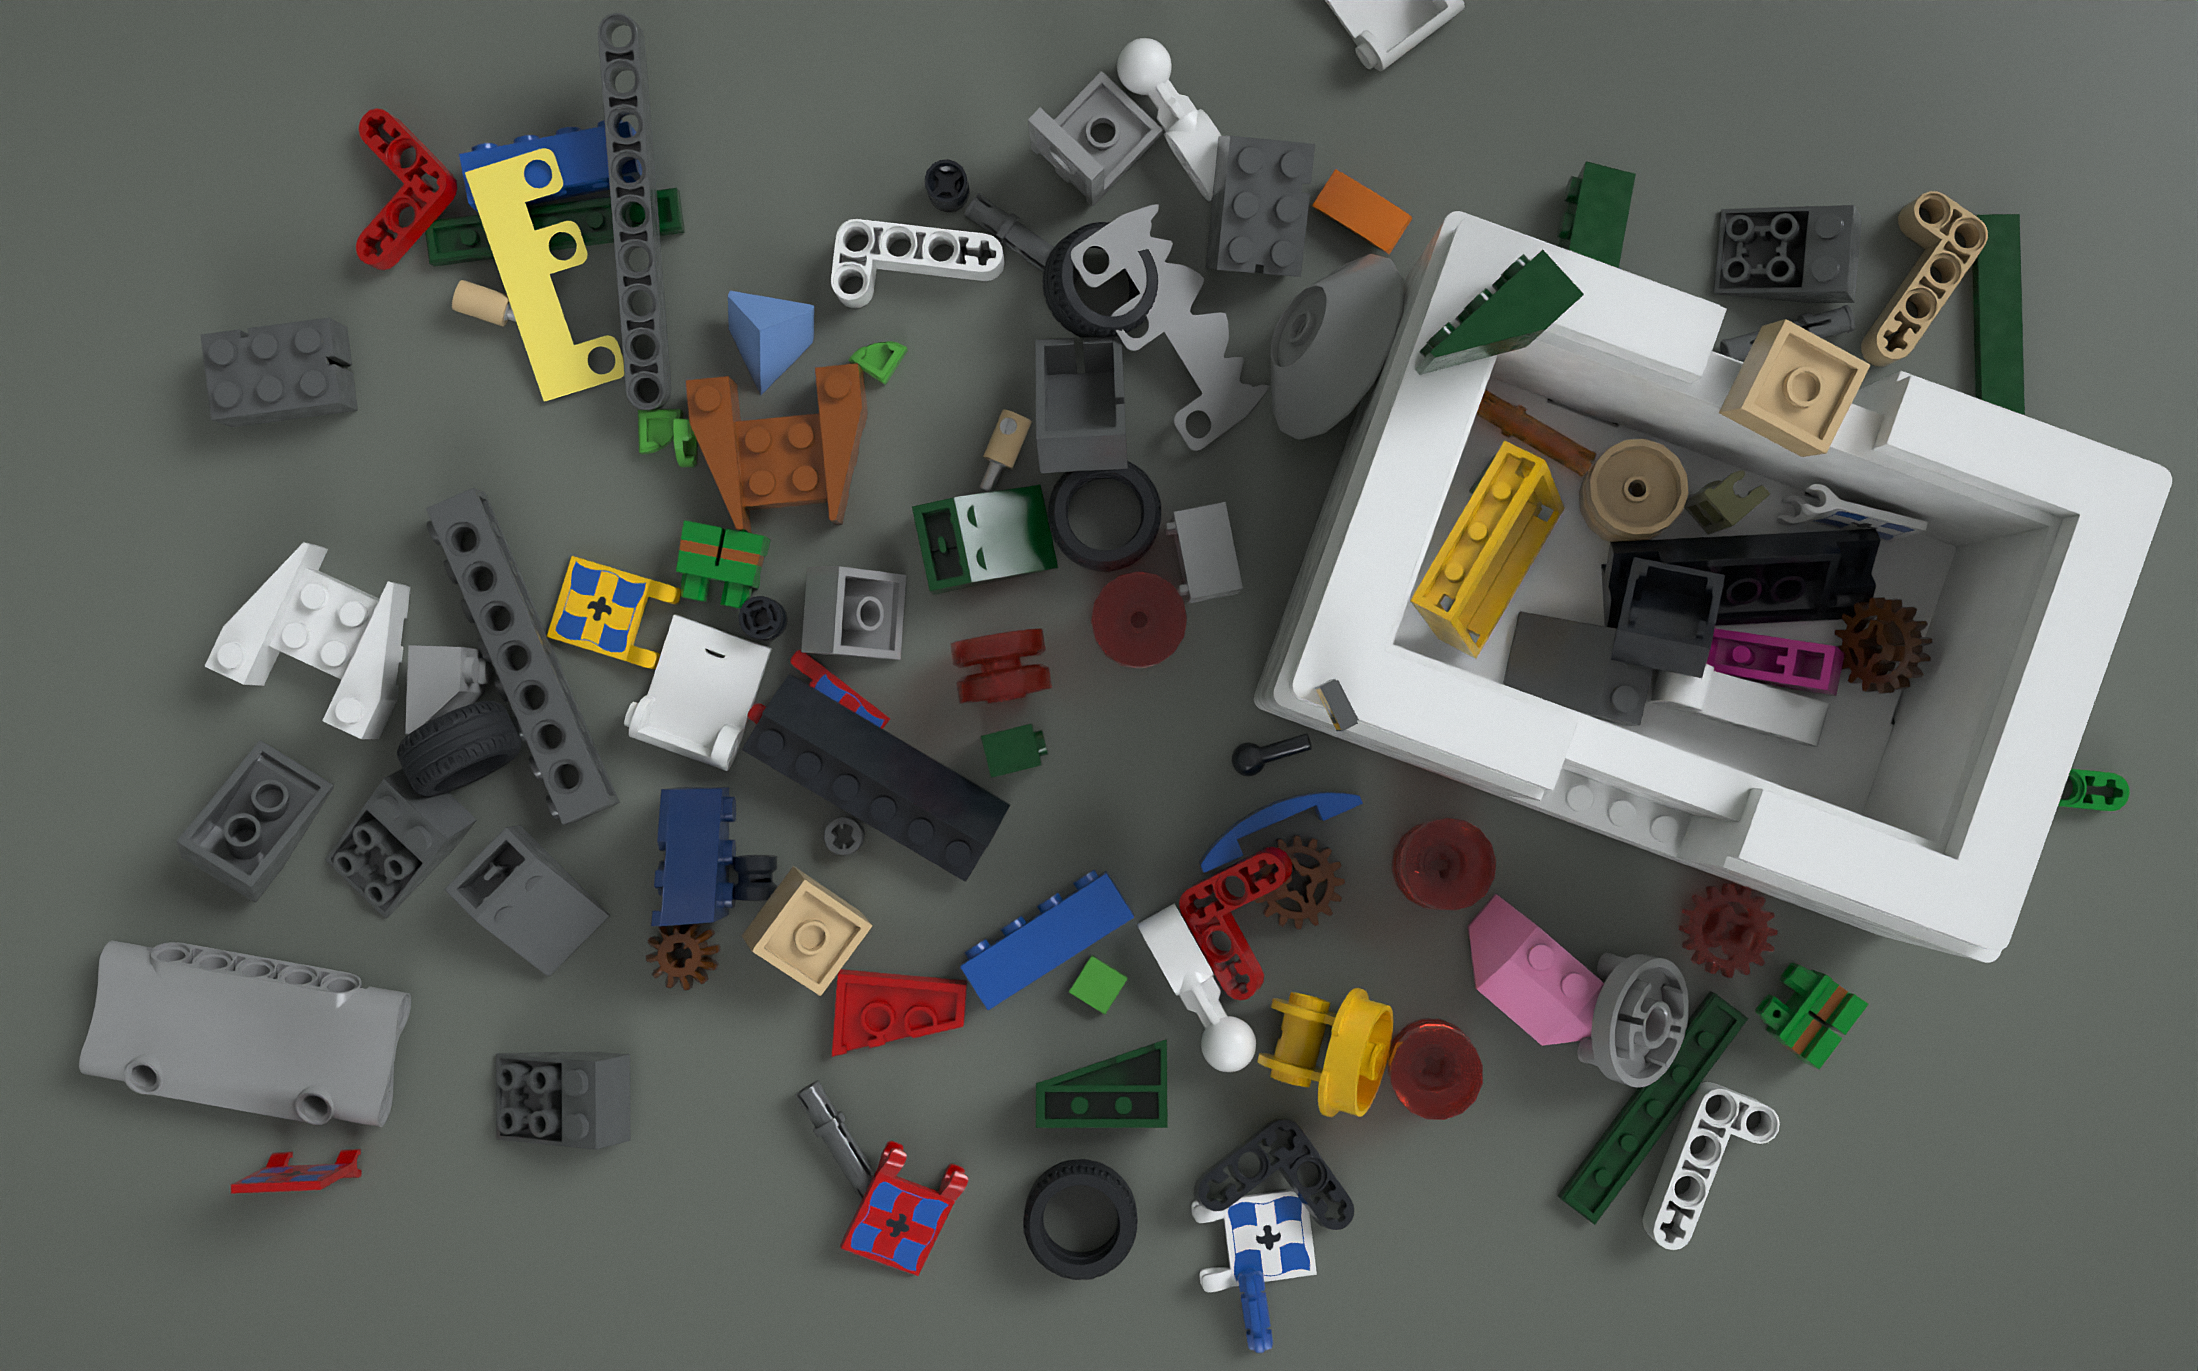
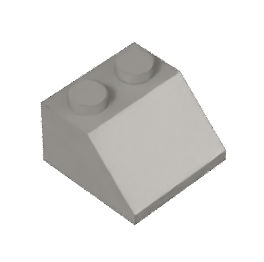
(853, 612)
(442, 681)

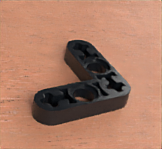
(1288, 1163)

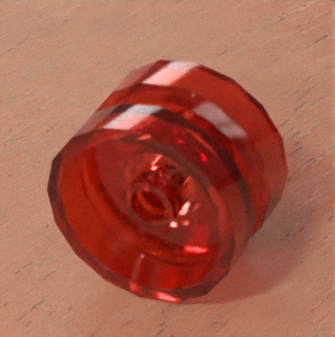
(1162, 610)
(1001, 666)

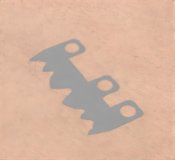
(1196, 338)

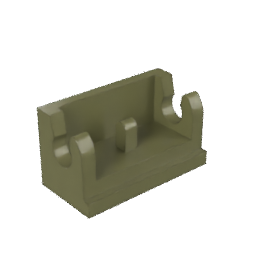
(1717, 506)

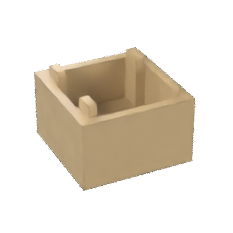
(1794, 388)
(806, 931)

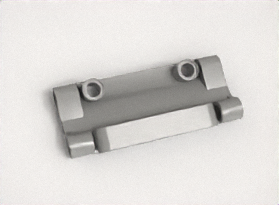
(245, 1033)

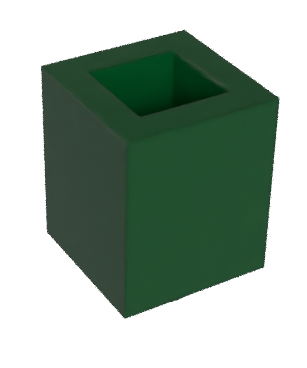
(1014, 749)

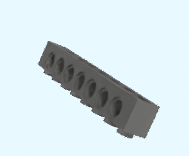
(447, 526)

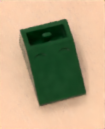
(1525, 304)
(984, 538)

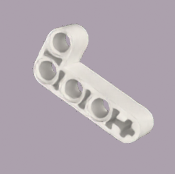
(917, 260)
(1743, 705)
(1700, 1167)

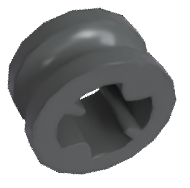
(857, 834)

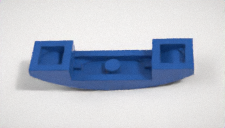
(1226, 845)

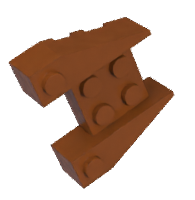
(781, 457)

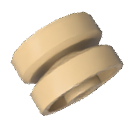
(1657, 491)

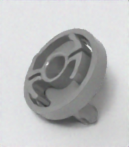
(1636, 1019)

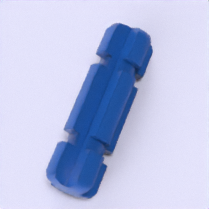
(1255, 1310)

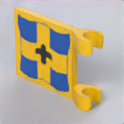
(604, 609)

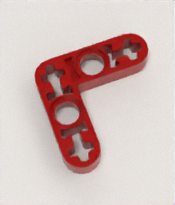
(415, 191)
(1219, 917)

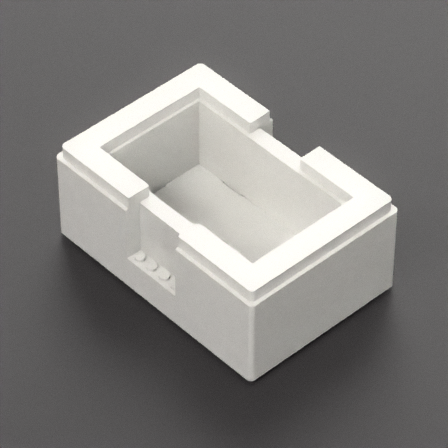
(1880, 826)

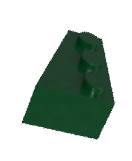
(1597, 213)
(1108, 1094)

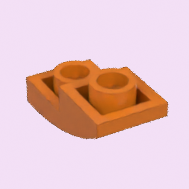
(1362, 211)

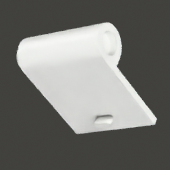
(1391, 27)
(698, 698)

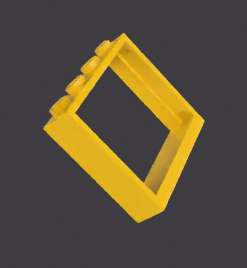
(1489, 549)

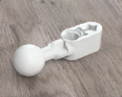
(1190, 133)
(1227, 1040)

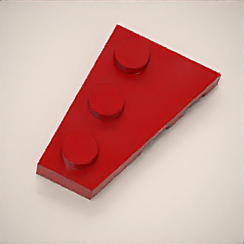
(890, 1007)

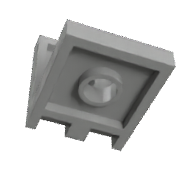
(1076, 155)

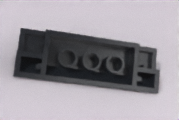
(1765, 574)
(876, 777)

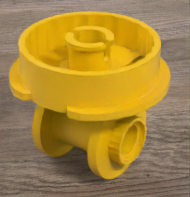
(1354, 1053)

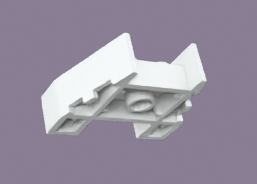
(326, 628)

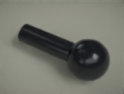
(1250, 758)

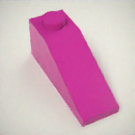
(1777, 661)

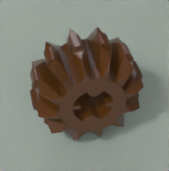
(694, 966)

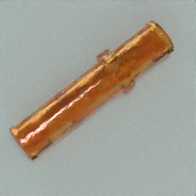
(1517, 423)

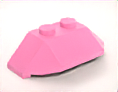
(1531, 975)

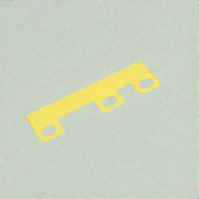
(526, 269)

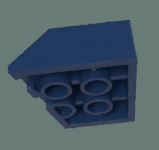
(697, 855)

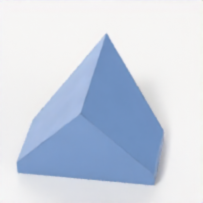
(769, 334)

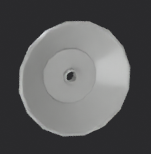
(1334, 344)

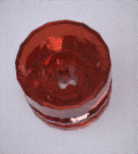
(1468, 870)
(1431, 1094)

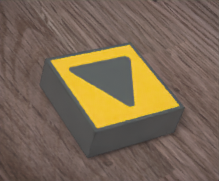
(1337, 705)

